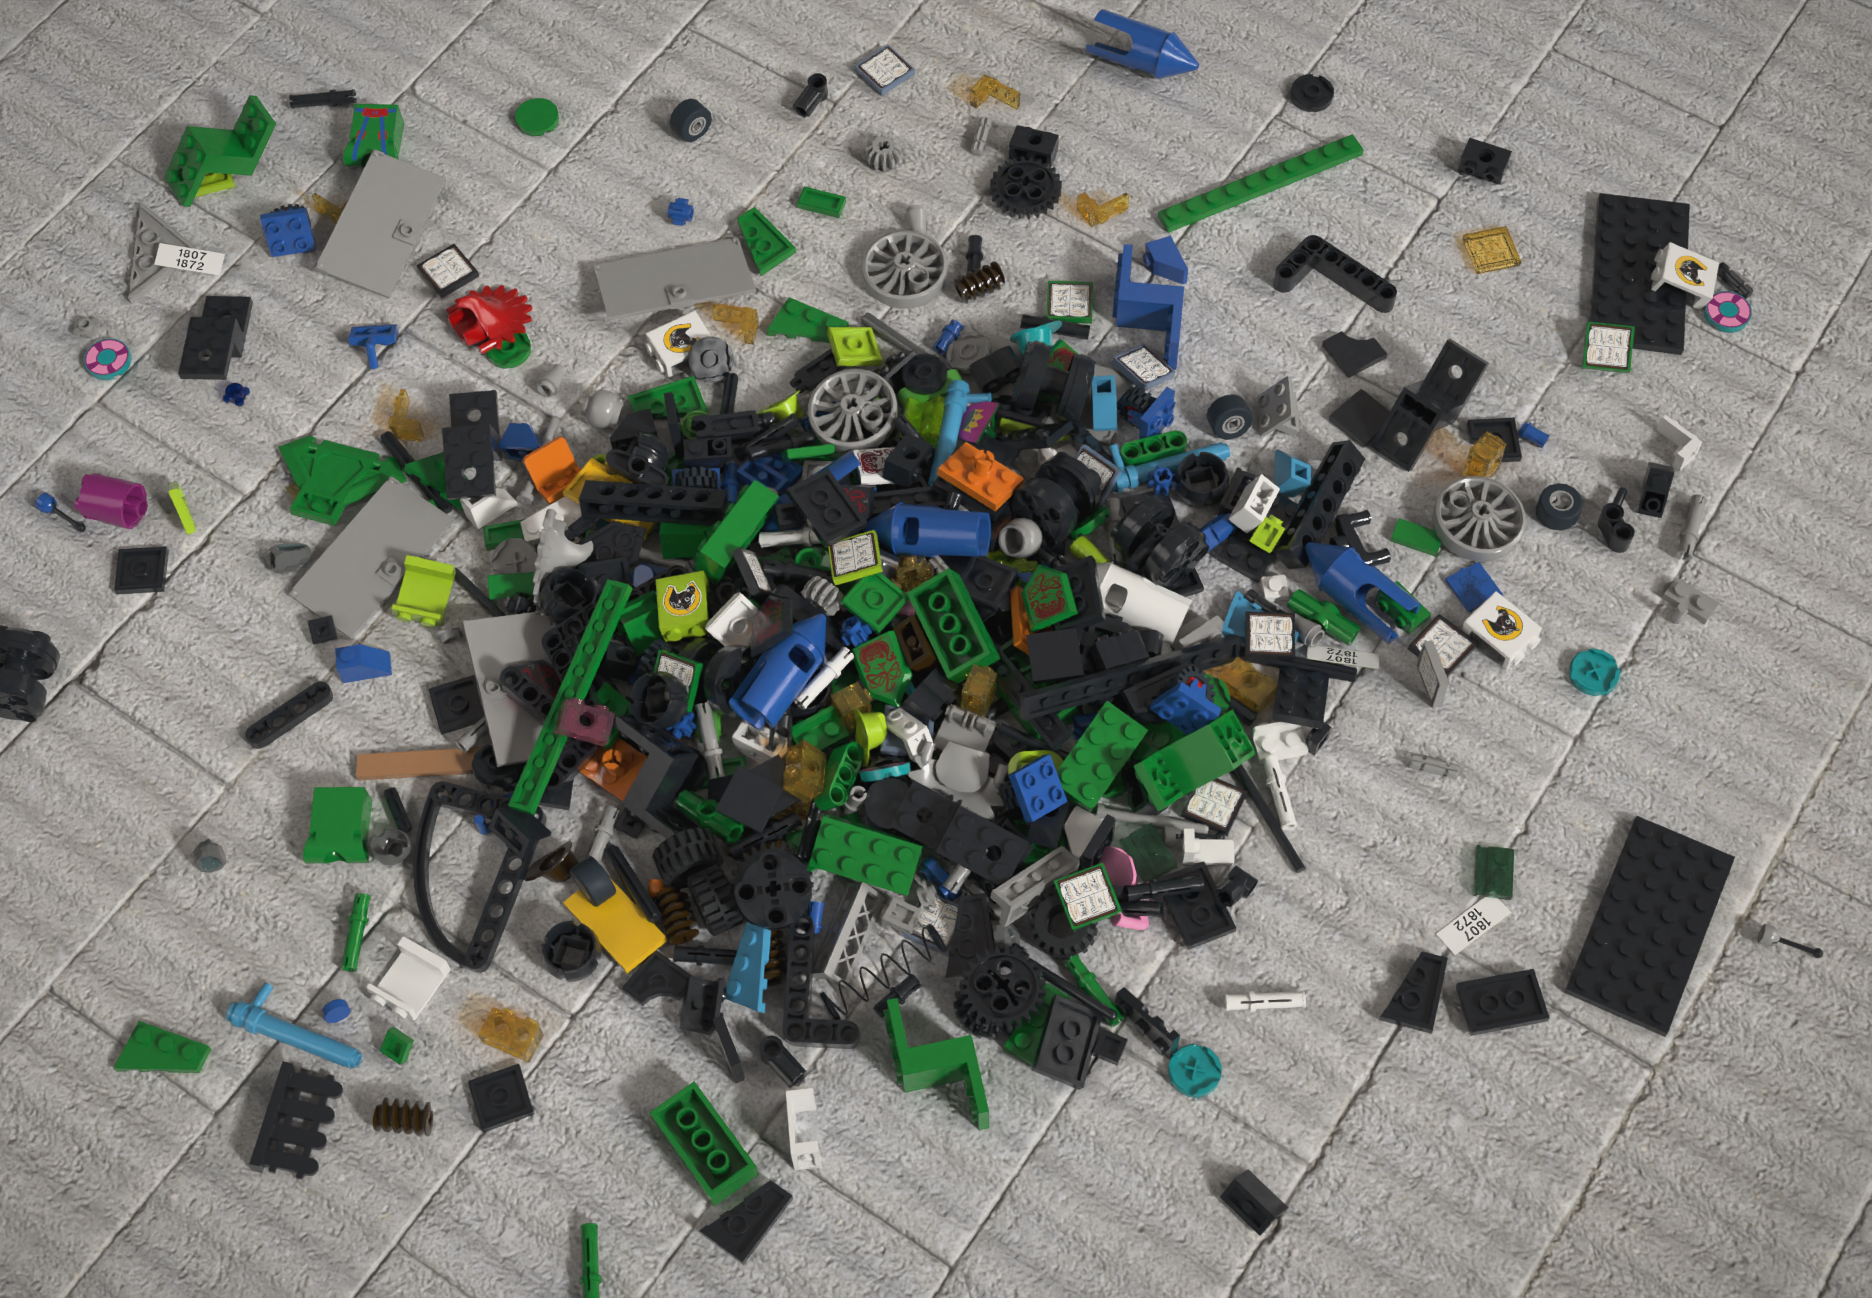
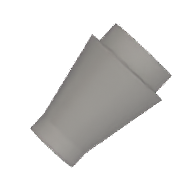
(916, 218)
(550, 381)
(1309, 632)

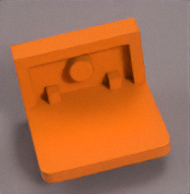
(551, 469)

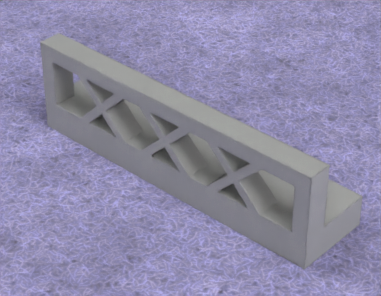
(1022, 891)
(841, 927)

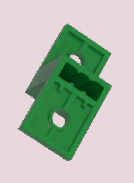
(219, 150)
(1194, 760)
(936, 1064)

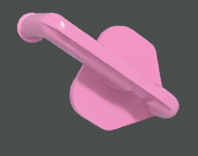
(1121, 873)

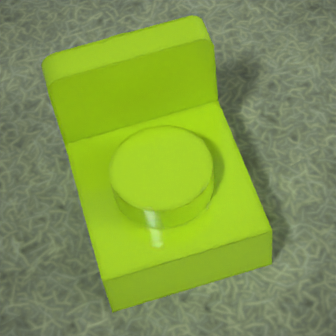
(1267, 533)

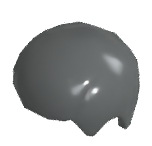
(390, 847)

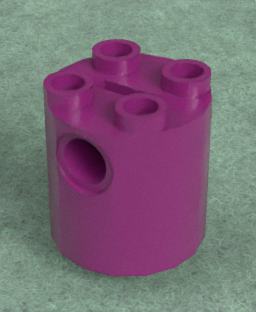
(111, 500)

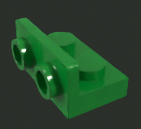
(1402, 617)
(821, 730)

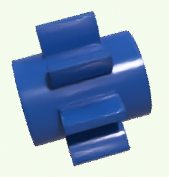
(680, 211)
(1156, 483)
(855, 631)
(684, 727)

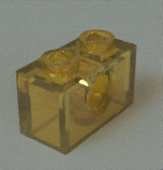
(1485, 456)
(1244, 672)
(979, 690)
(804, 771)

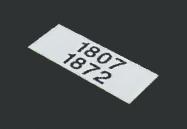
(189, 259)
(1343, 656)
(1473, 924)

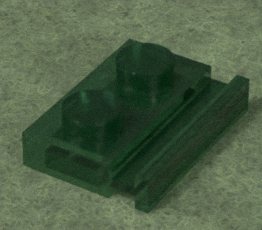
(1148, 853)
(1493, 872)

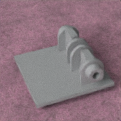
(964, 729)

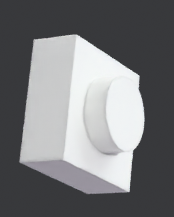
(1275, 588)

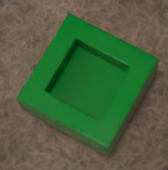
(396, 1045)

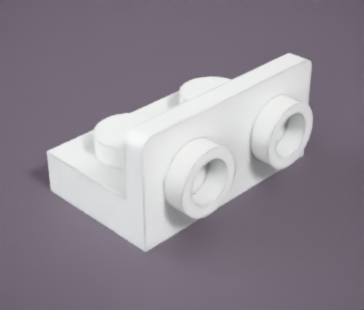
(1278, 739)

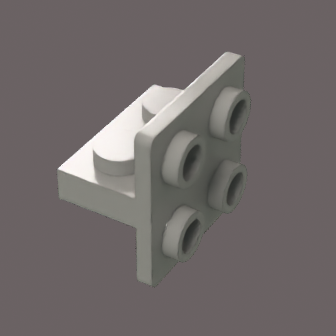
(1278, 409)
(1198, 631)

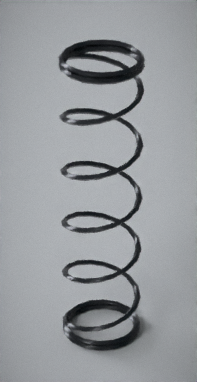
(936, 938)

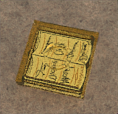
(1491, 250)

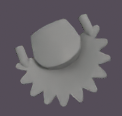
(556, 551)
(963, 774)

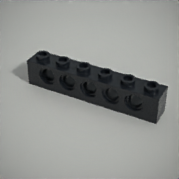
(653, 503)
(1319, 503)

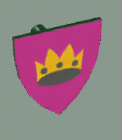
(976, 421)

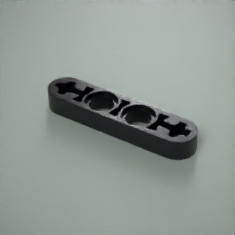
(291, 718)

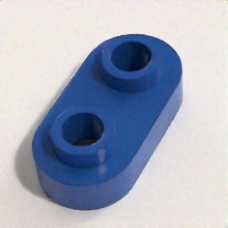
(934, 872)

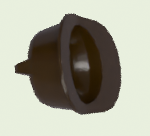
(554, 865)

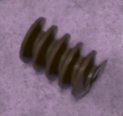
(978, 281)
(676, 915)
(772, 969)
(403, 1118)

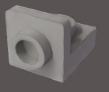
(900, 916)

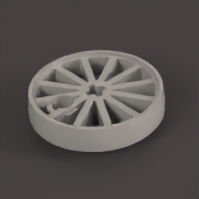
(905, 268)
(853, 410)
(1478, 517)

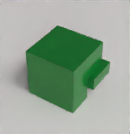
(640, 622)

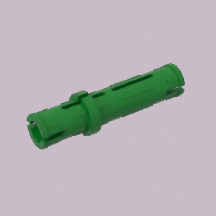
(357, 923)
(1087, 981)
(590, 1266)

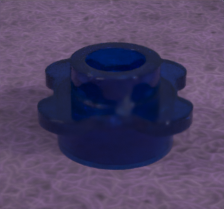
(234, 389)

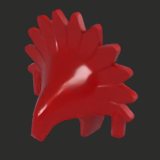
(489, 317)

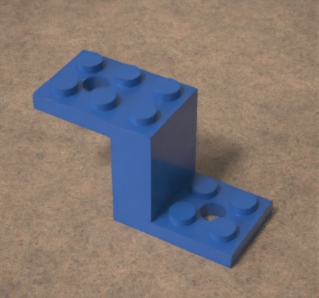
(1148, 306)

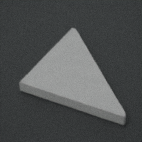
(150, 233)

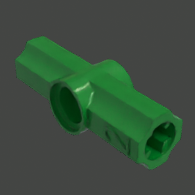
(1324, 614)
(704, 813)

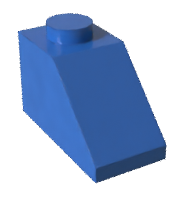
(1165, 260)
(519, 441)
(362, 663)

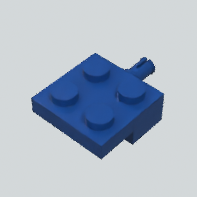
(770, 472)

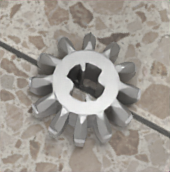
(883, 152)
(823, 595)

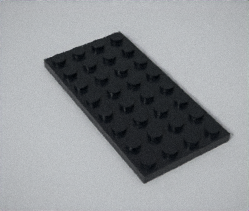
(1624, 258)
(1650, 926)

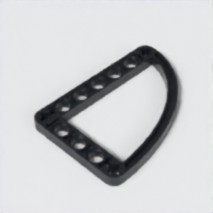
(495, 898)

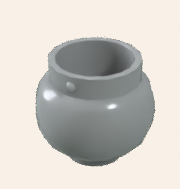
(603, 409)
(1020, 538)

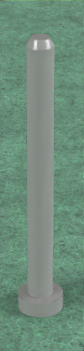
(525, 497)
(1146, 819)

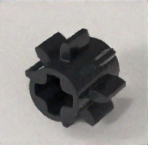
(520, 604)

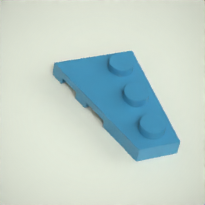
(1235, 619)
(747, 973)

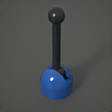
(47, 504)

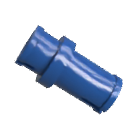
(949, 334)

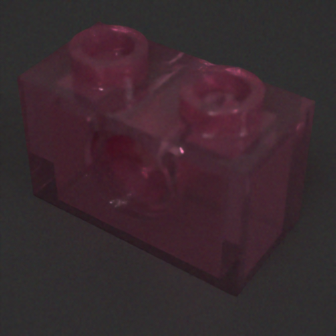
(569, 723)

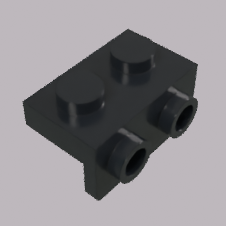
(702, 1004)

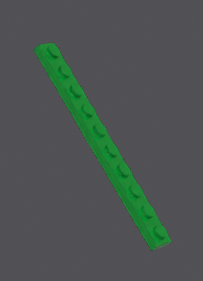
(1260, 183)
(574, 685)

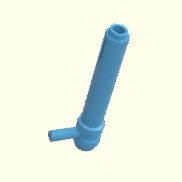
(955, 405)
(1134, 475)
(258, 1021)

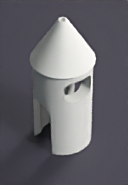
(1141, 601)

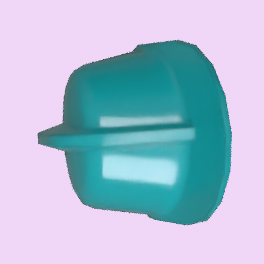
(1041, 333)

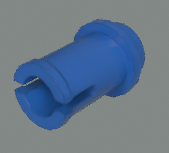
(1533, 434)
(815, 911)

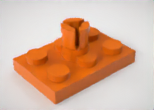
(980, 476)
(1020, 621)
(615, 768)

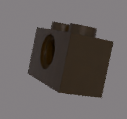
(916, 645)

